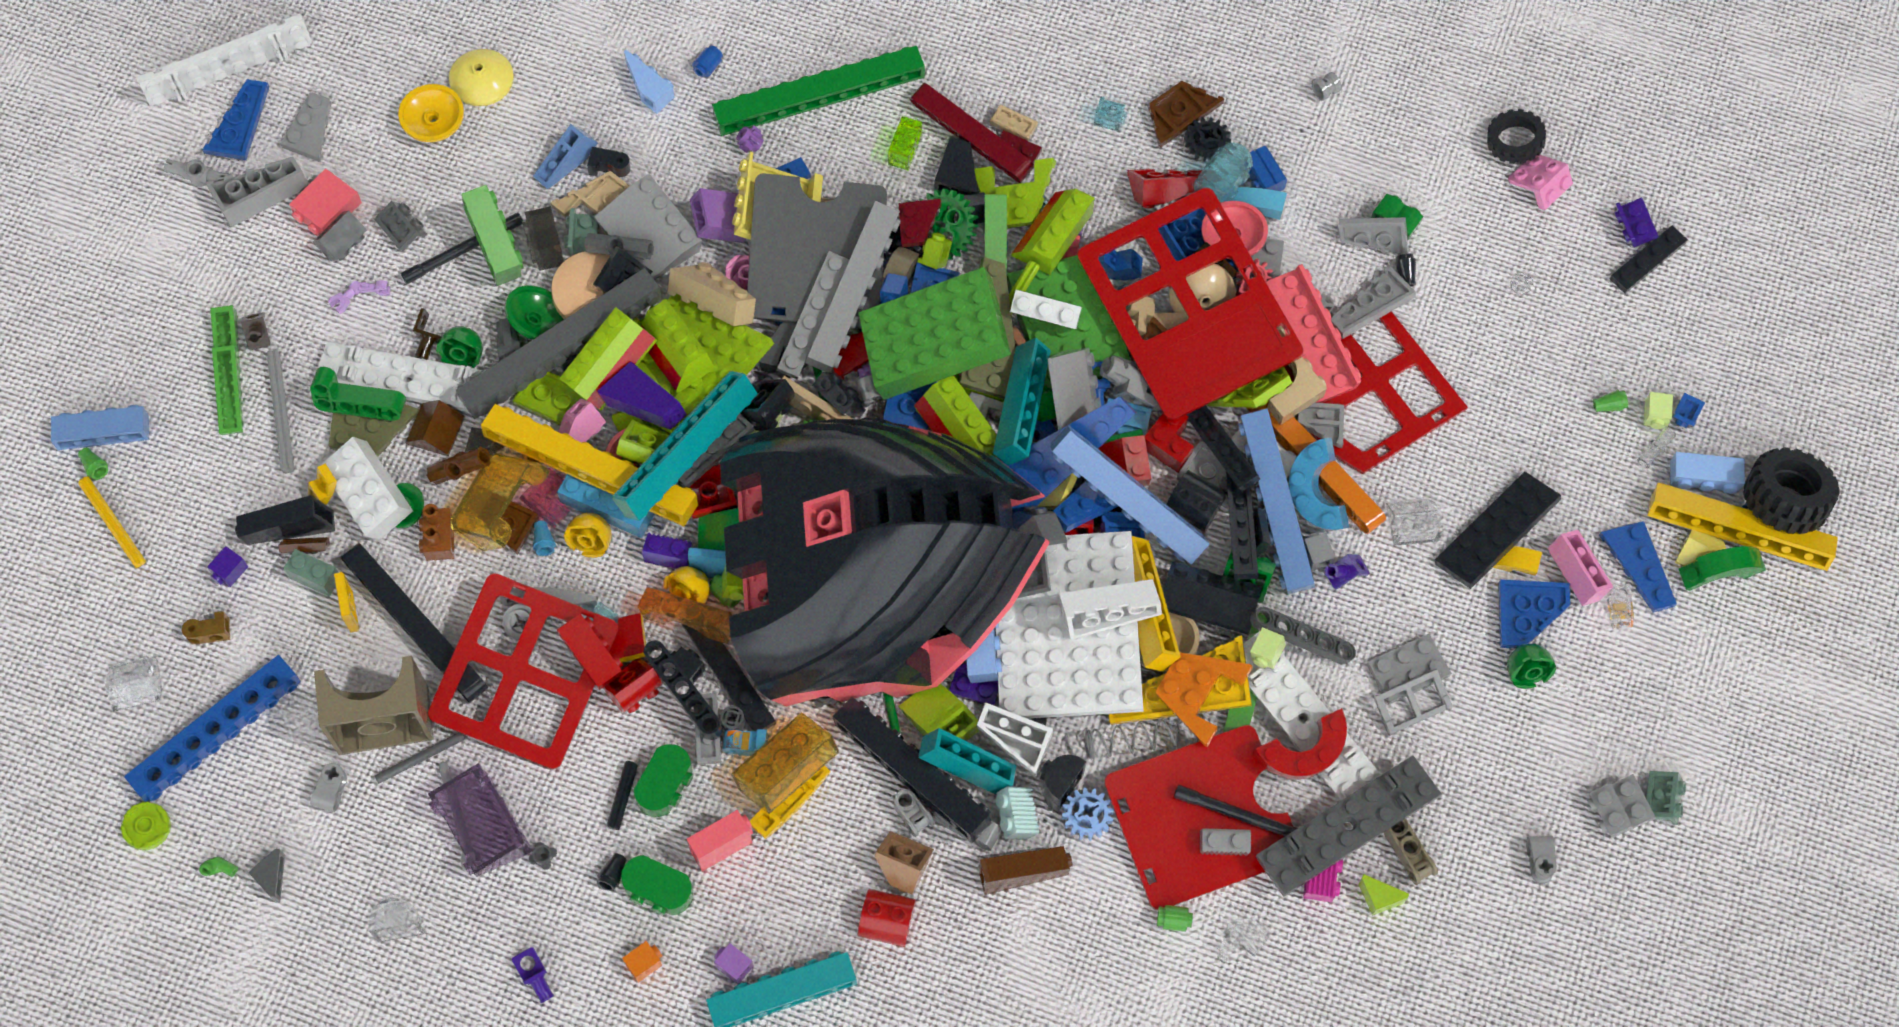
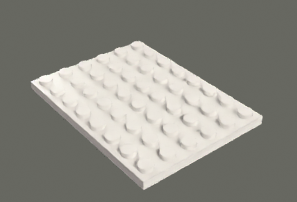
(1062, 677)

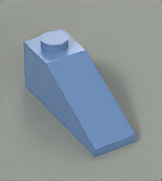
(566, 155)

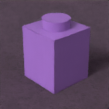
(733, 963)

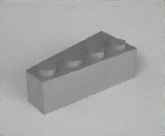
(257, 189)

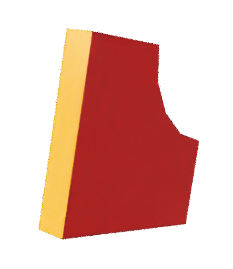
(630, 638)

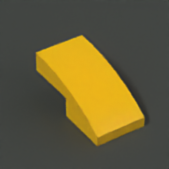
(323, 485)
(1521, 560)

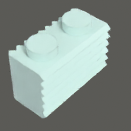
(1017, 813)

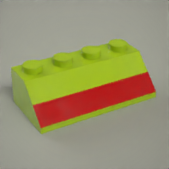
(1055, 229)
(676, 348)
(605, 354)
(952, 412)

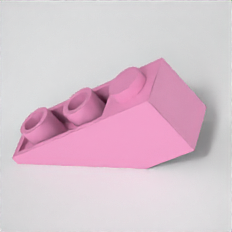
(582, 421)

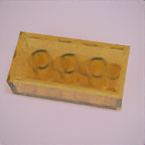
(785, 763)

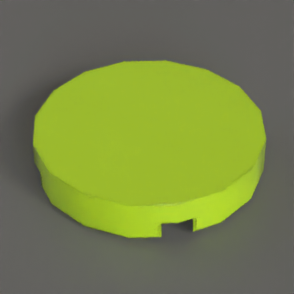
(145, 826)

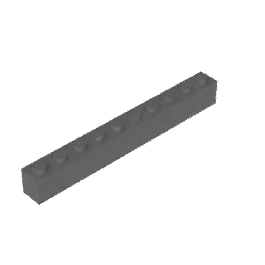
(555, 345)

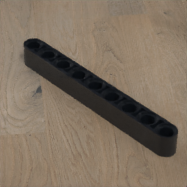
(409, 617)

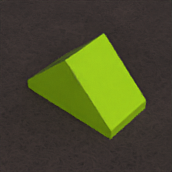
(1380, 895)

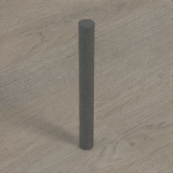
(419, 757)

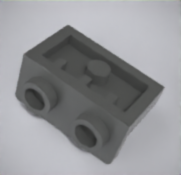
(400, 224)

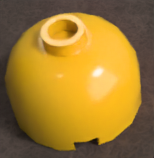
(588, 534)
(688, 583)

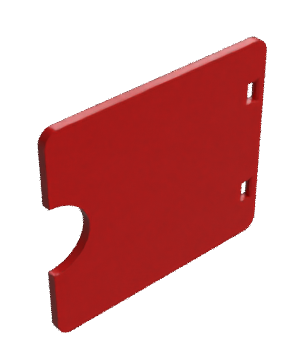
(1166, 831)

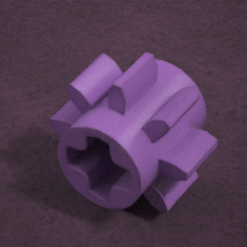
(750, 139)

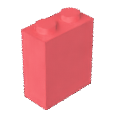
(323, 202)
(720, 840)

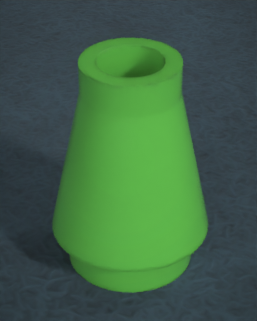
(1612, 401)
(93, 464)

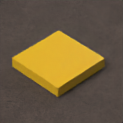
(346, 602)

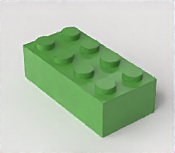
(491, 234)

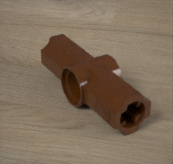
(458, 465)

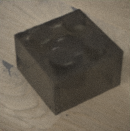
(543, 238)

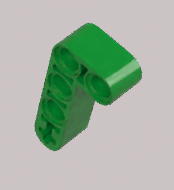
(354, 399)

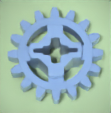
(1090, 822)

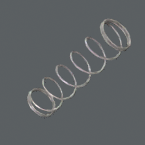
(1090, 743)

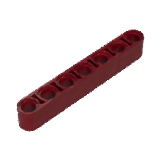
(967, 128)

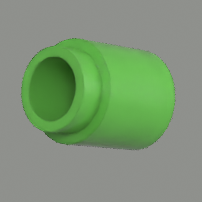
(716, 590)
(1174, 918)

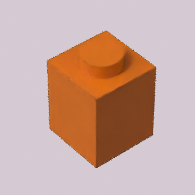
(643, 961)

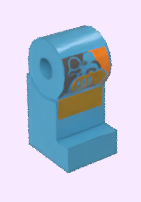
(744, 742)

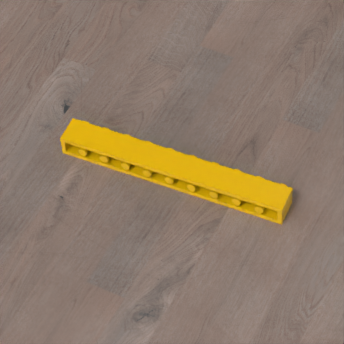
(578, 459)

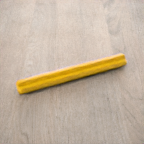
(111, 522)

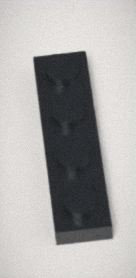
(1648, 259)

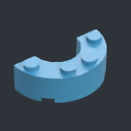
(1305, 488)

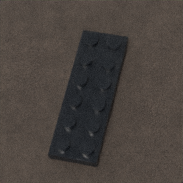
(1497, 529)

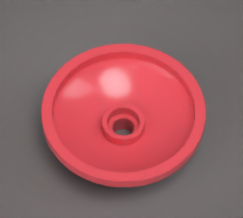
(1246, 220)

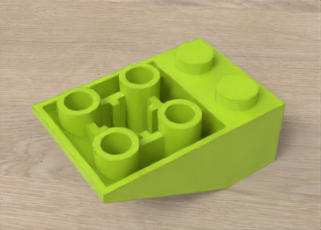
(941, 710)

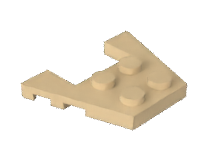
(594, 195)

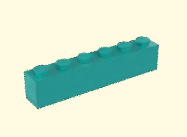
(1022, 402)
(782, 991)

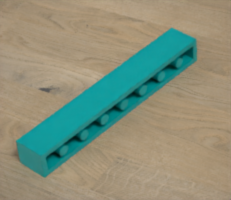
(684, 446)

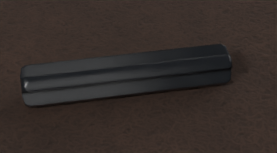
(622, 795)

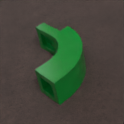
(1728, 562)

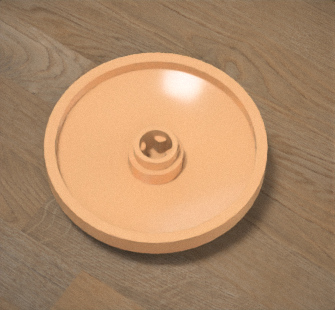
(574, 282)

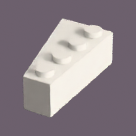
(1108, 607)

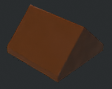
(435, 428)

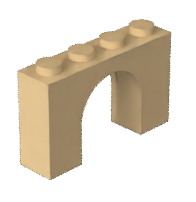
(1301, 394)

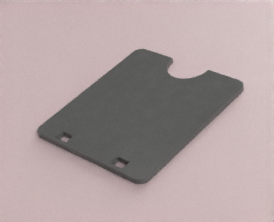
(794, 238)

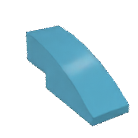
(1267, 201)

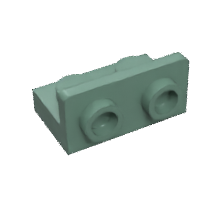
(579, 226)
(1665, 795)

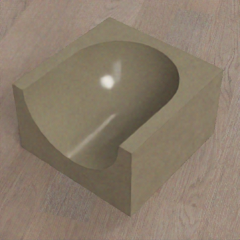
(378, 718)

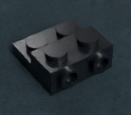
(843, 398)

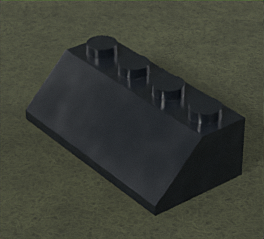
(1210, 597)

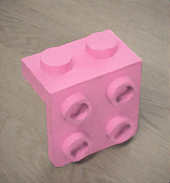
(1544, 177)

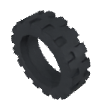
(1516, 153)

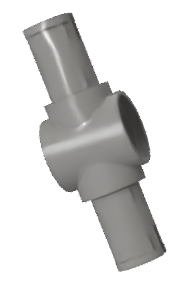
(188, 170)

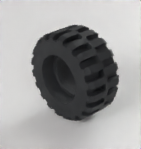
(1783, 508)

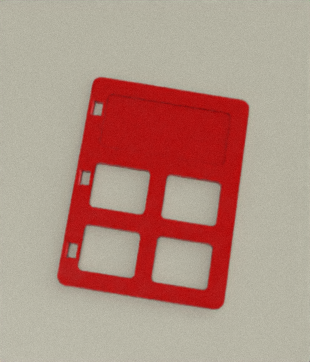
(1214, 347)

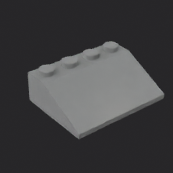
(648, 214)
(1073, 385)

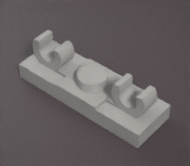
(707, 750)

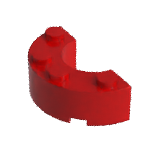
(1308, 763)

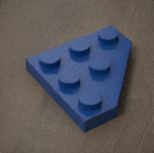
(1529, 609)

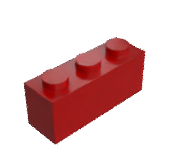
(590, 651)

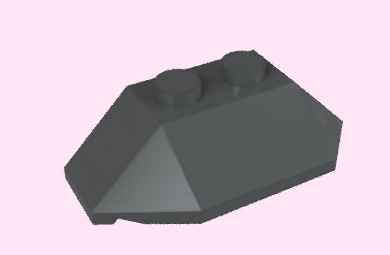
(1039, 522)

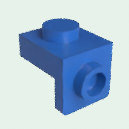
(1687, 411)

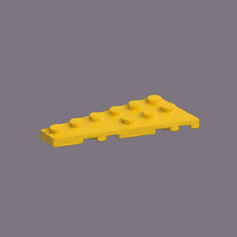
(1223, 695)

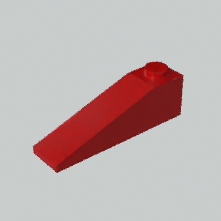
(1158, 188)

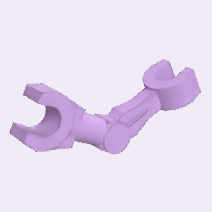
(356, 287)

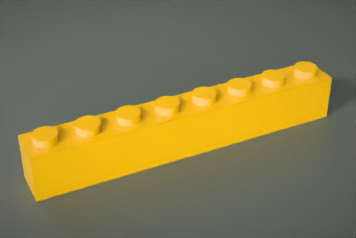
(1739, 526)

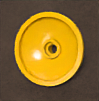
(431, 103)

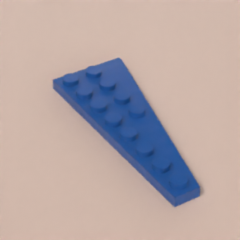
(1046, 472)

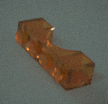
(666, 607)

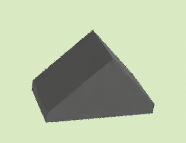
(269, 874)

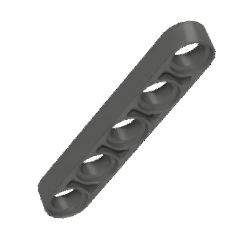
(1313, 634)

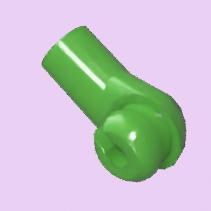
(216, 866)

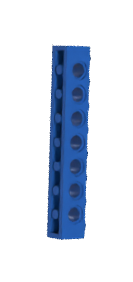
(199, 730)

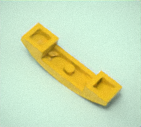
(767, 824)

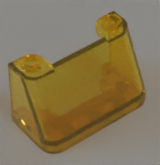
(488, 497)

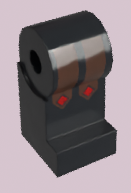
(608, 160)

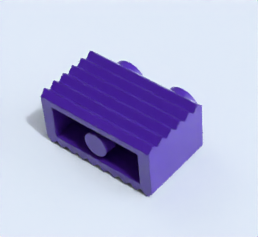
(666, 551)

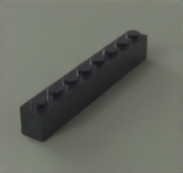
(920, 777)

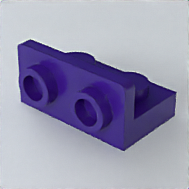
(1637, 222)
(977, 692)

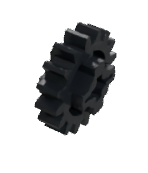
(1208, 136)

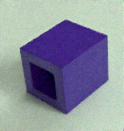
(227, 567)

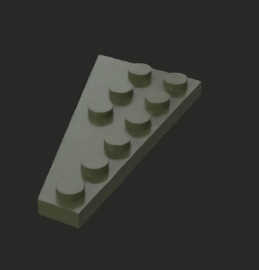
(994, 376)

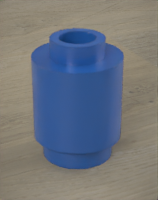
(707, 61)

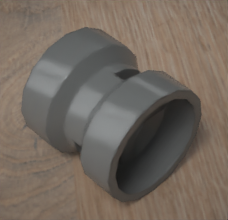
(733, 723)

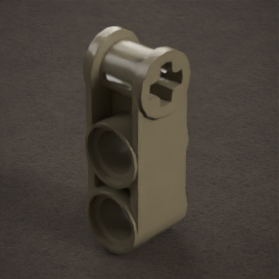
(1417, 865)

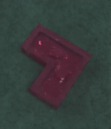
(543, 501)

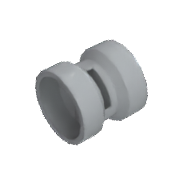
(1324, 87)

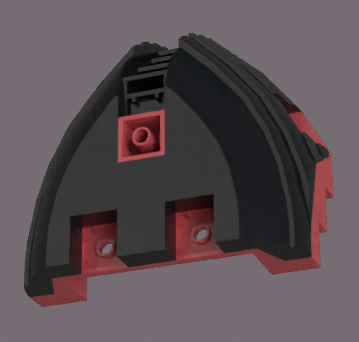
(866, 555)

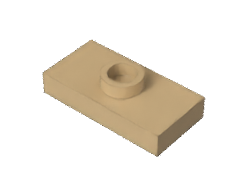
(1013, 122)

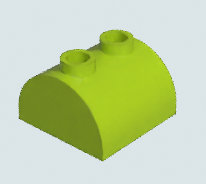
(639, 442)

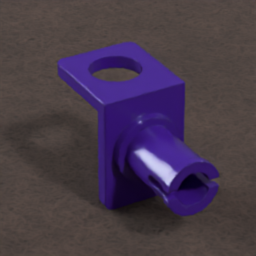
(1345, 570)
(534, 976)

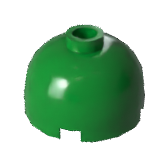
(460, 347)
(1530, 665)

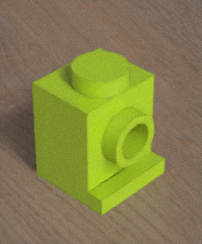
(936, 251)

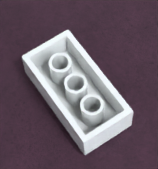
(367, 488)

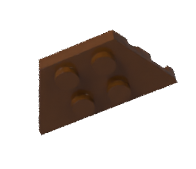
(1178, 109)

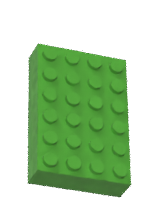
(1095, 328)
(934, 333)

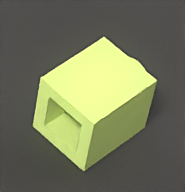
(1658, 410)
(1267, 648)

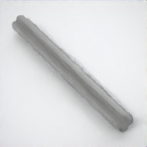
(280, 411)

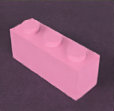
(1580, 567)

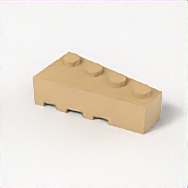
(712, 293)

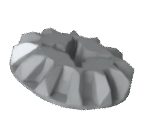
(511, 617)

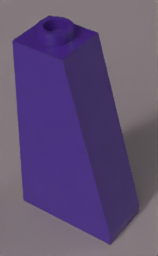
(641, 397)

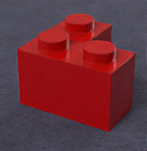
(1165, 443)

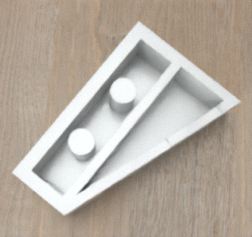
(1016, 735)

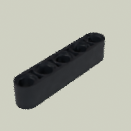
(678, 680)

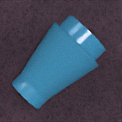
(543, 541)

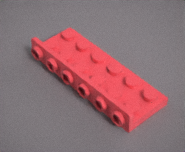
(1315, 331)

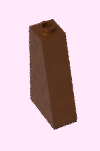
(1023, 869)

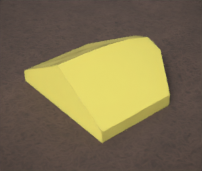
(1697, 545)

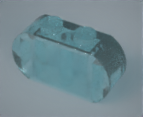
(1226, 171)

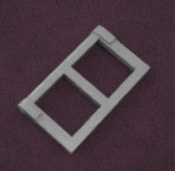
(1445, 700)

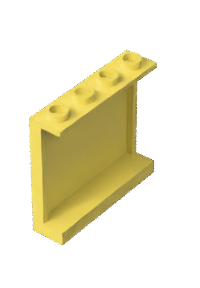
(744, 200)

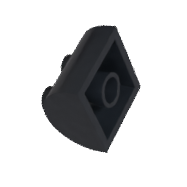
(770, 402)
(1196, 500)
(1061, 778)

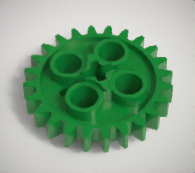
(962, 228)

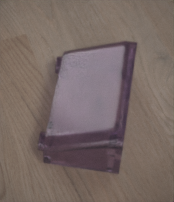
(479, 821)

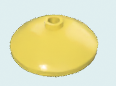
(481, 86)

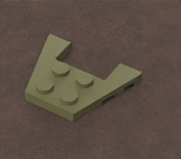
(374, 431)

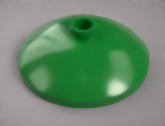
(531, 311)

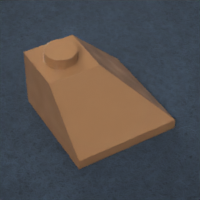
(903, 861)

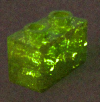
(905, 143)

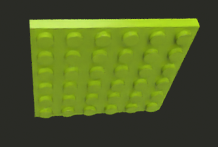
(727, 346)

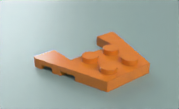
(1190, 683)

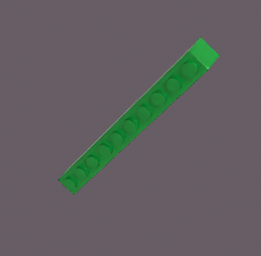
(818, 90)

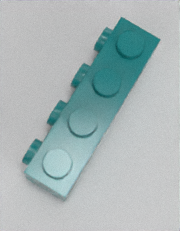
(967, 761)

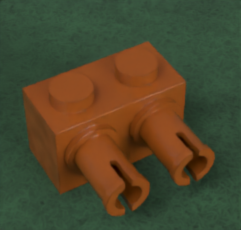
(437, 533)

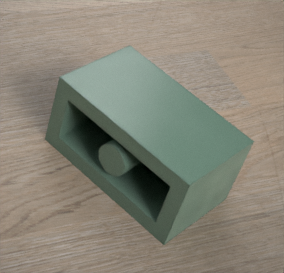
(311, 572)

